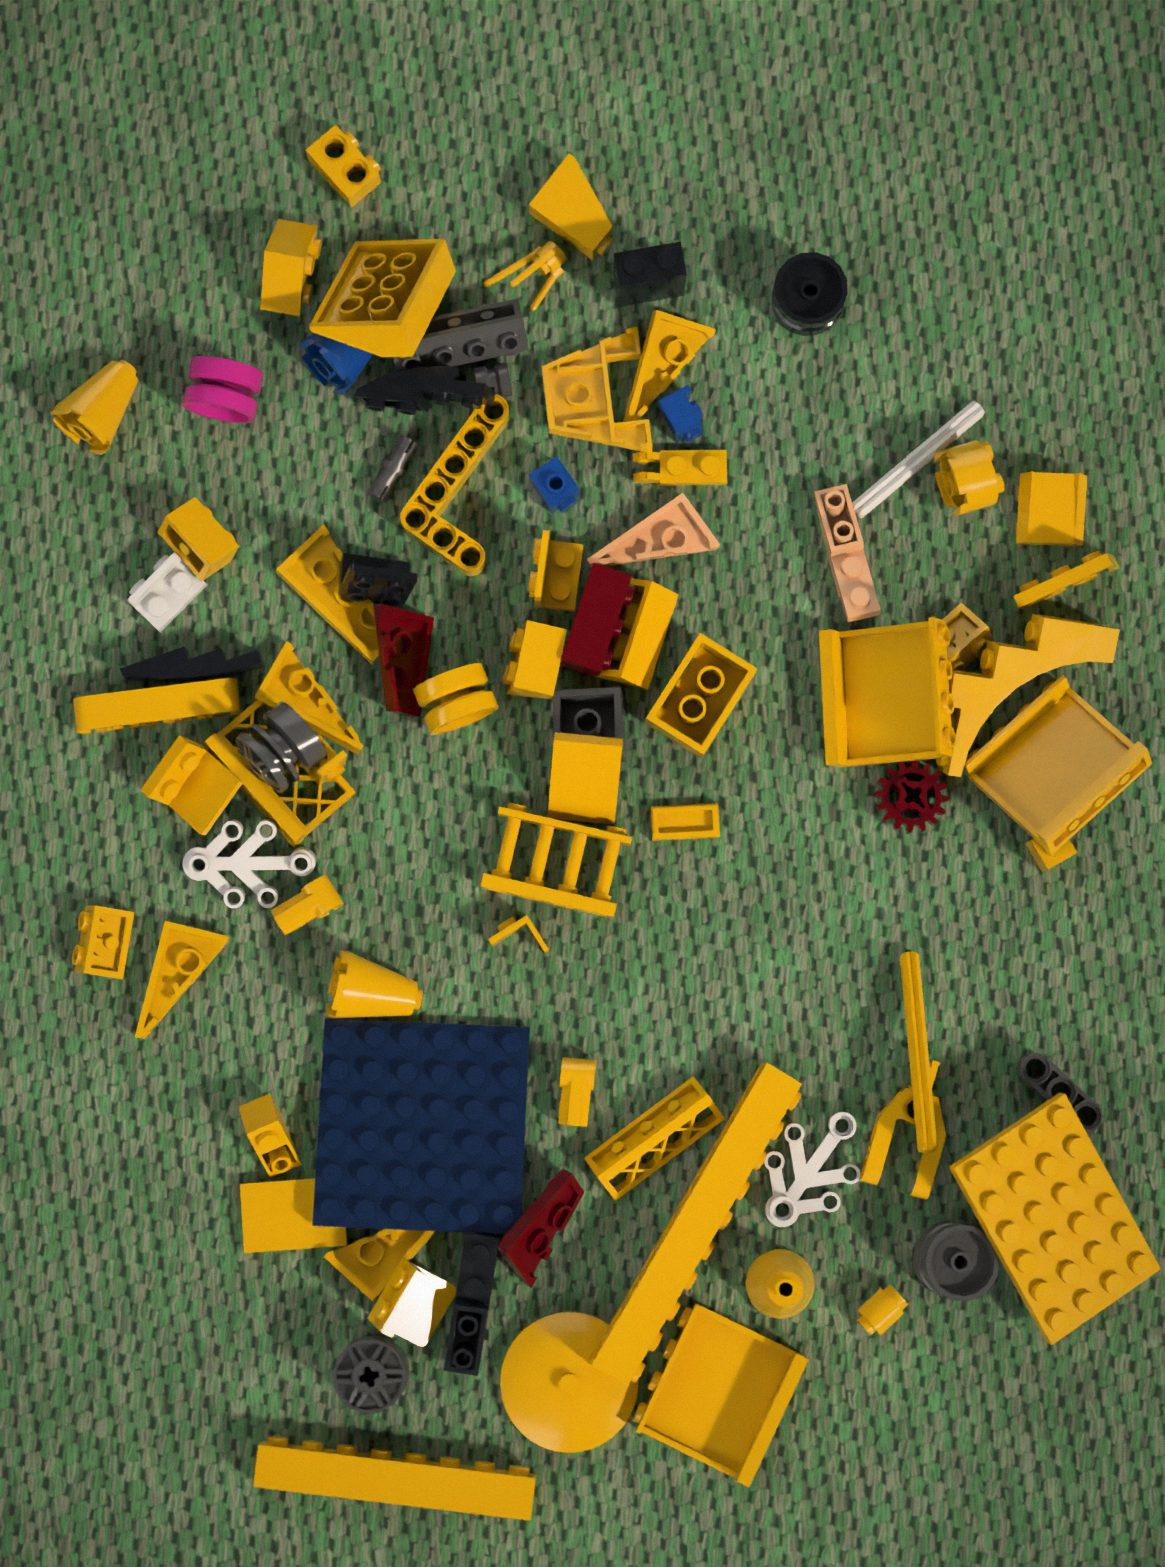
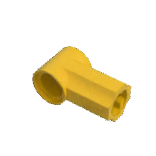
(311, 903)
(576, 1083)

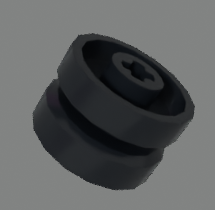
(805, 313)

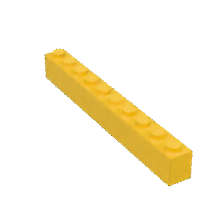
(695, 1223)

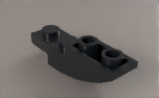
(417, 387)
(472, 1303)

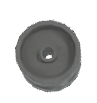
(955, 1280)

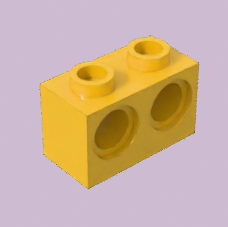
(339, 169)

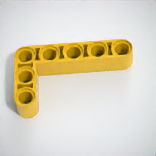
(451, 484)

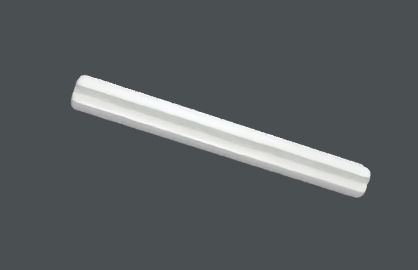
(917, 459)

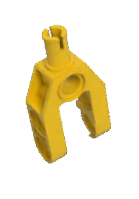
(883, 1132)

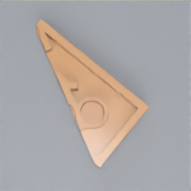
(666, 533)

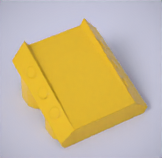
(1051, 508)

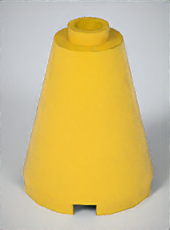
(97, 406)
(369, 990)
(769, 1273)

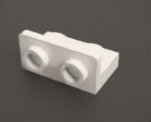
(165, 591)

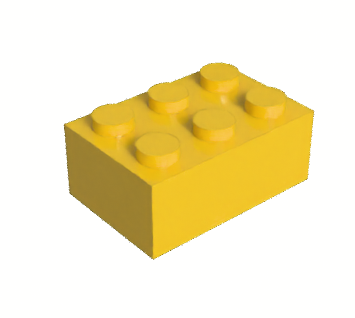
(700, 695)

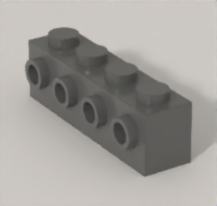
(470, 337)

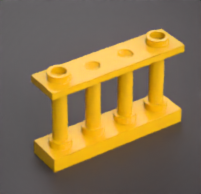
(533, 886)

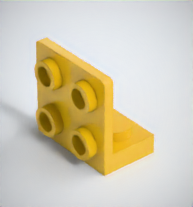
(557, 573)
(192, 784)

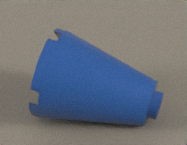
(333, 361)

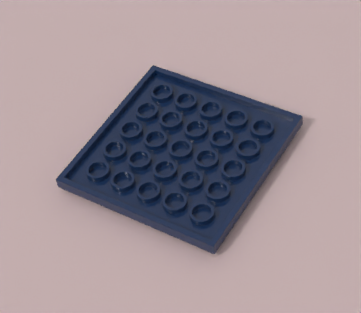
(421, 1126)

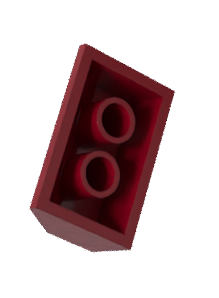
(597, 621)

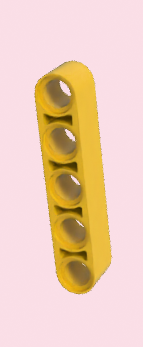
(156, 704)

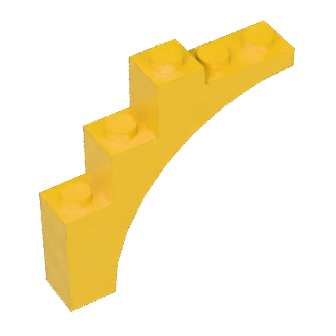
(1004, 666)

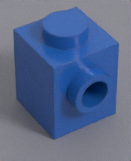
(555, 486)

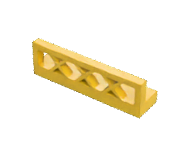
(651, 1134)

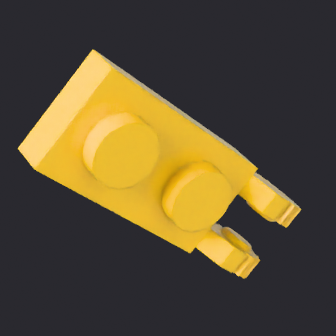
(684, 467)

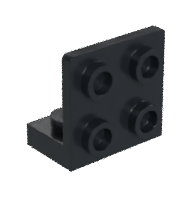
(375, 579)

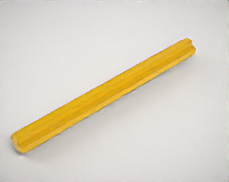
(918, 1052)

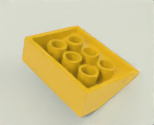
(386, 295)

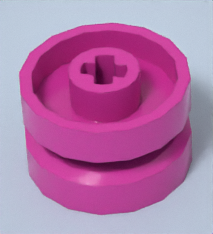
(223, 389)

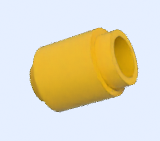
(881, 1310)

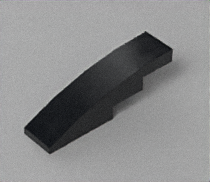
(180, 667)

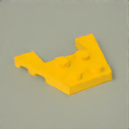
(581, 397)

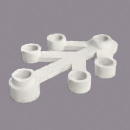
(242, 863)
(807, 1174)

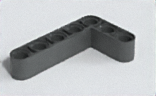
(1043, 1084)

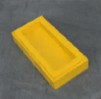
(685, 822)

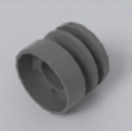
(276, 751)
(382, 1356)

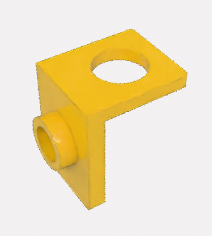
(332, 768)
(511, 926)

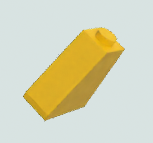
(572, 210)

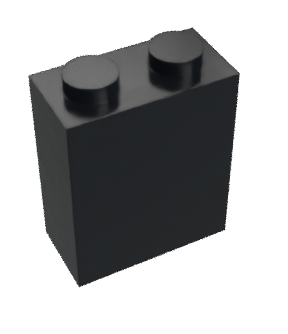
(649, 274)

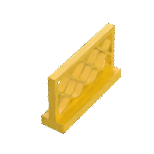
(262, 794)

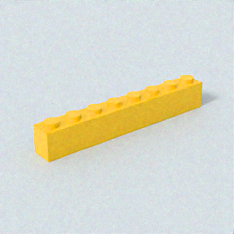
(395, 1479)

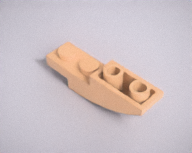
(846, 553)

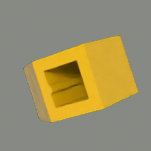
(269, 1135)

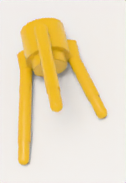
(544, 260)

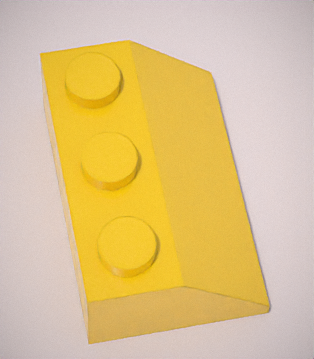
(641, 635)

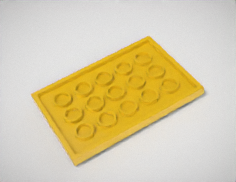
(1055, 1218)

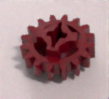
(921, 809)

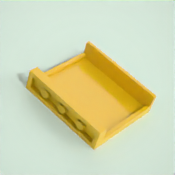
(886, 694)
(1056, 765)
(720, 1393)

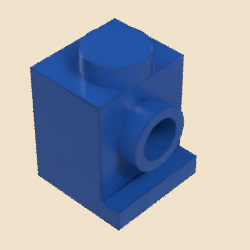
(682, 415)

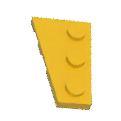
(1035, 592)

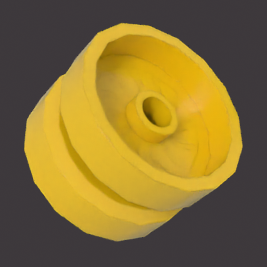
(455, 698)

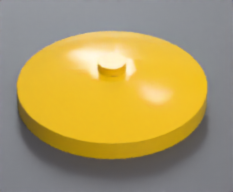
(556, 1392)

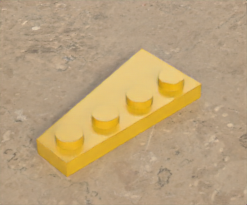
(314, 575)

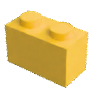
(198, 538)

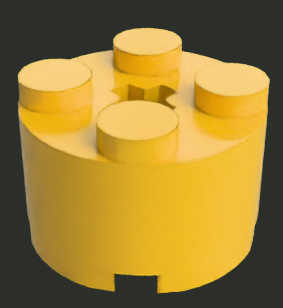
(968, 477)

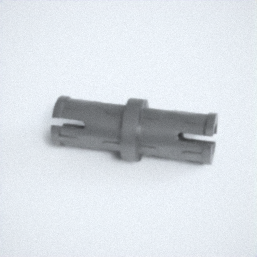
(392, 468)

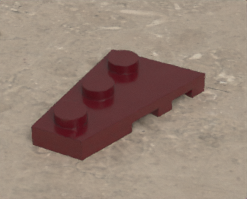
(403, 656)
(533, 1232)

